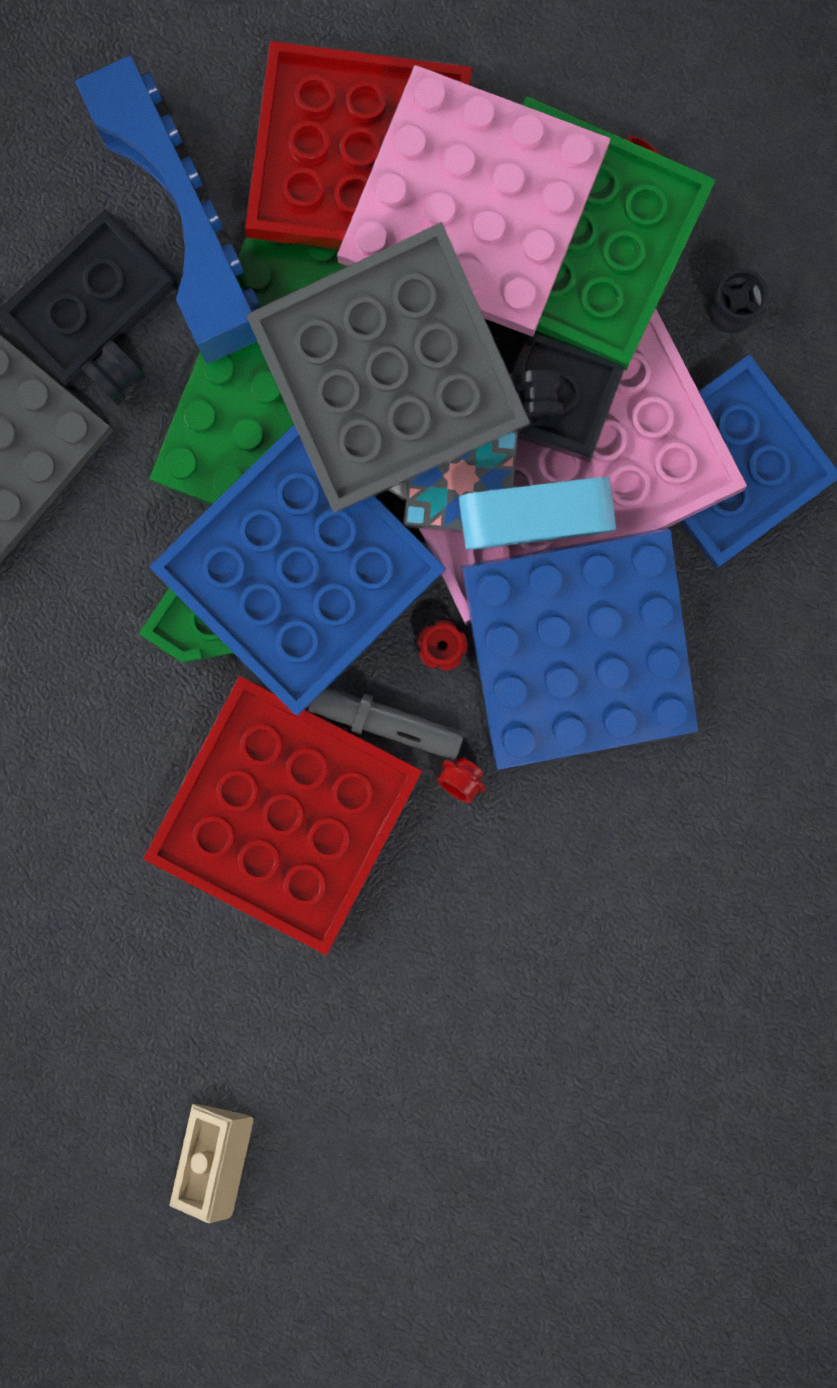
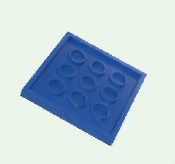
(291, 578)
(581, 648)

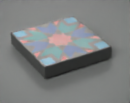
(434, 495)

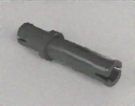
(387, 722)

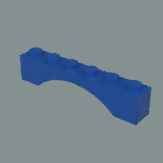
(131, 127)

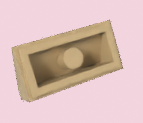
(211, 1163)

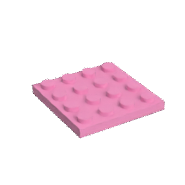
(495, 178)

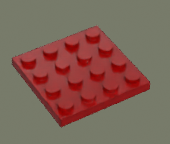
(321, 138)
(282, 815)

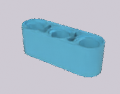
(537, 513)

